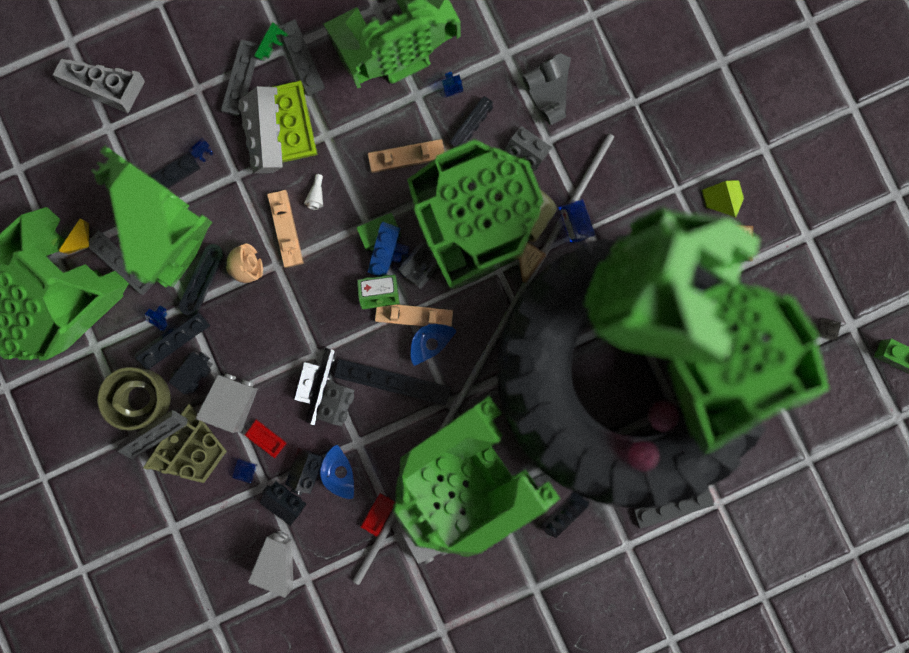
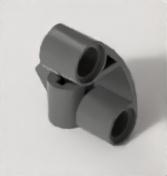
(548, 87)

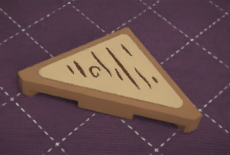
(530, 261)

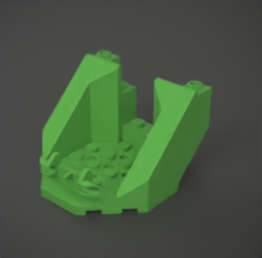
(396, 46)
(153, 224)
(461, 243)
(643, 288)
(54, 302)
(730, 396)
(492, 502)

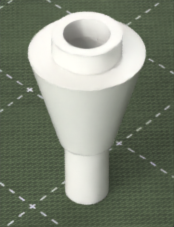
(314, 199)

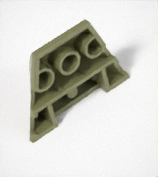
(189, 451)

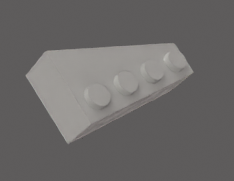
(103, 84)
(261, 130)

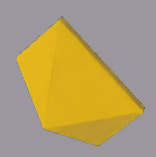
(77, 239)

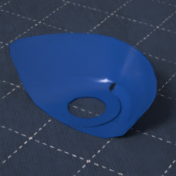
(440, 332)
(339, 486)

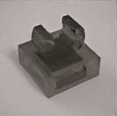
(828, 329)

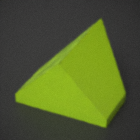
(724, 197)

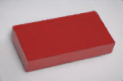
(265, 438)
(378, 514)

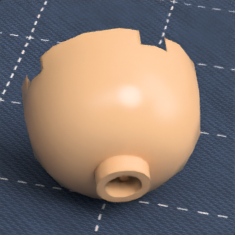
(243, 264)

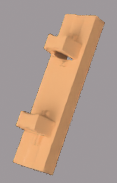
(405, 156)
(285, 229)
(413, 315)

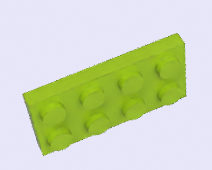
(295, 123)

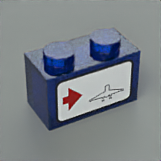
(576, 221)

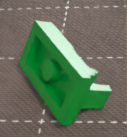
(265, 49)

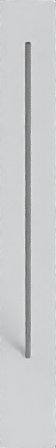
(490, 346)

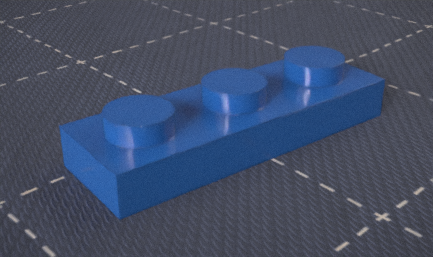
(384, 249)

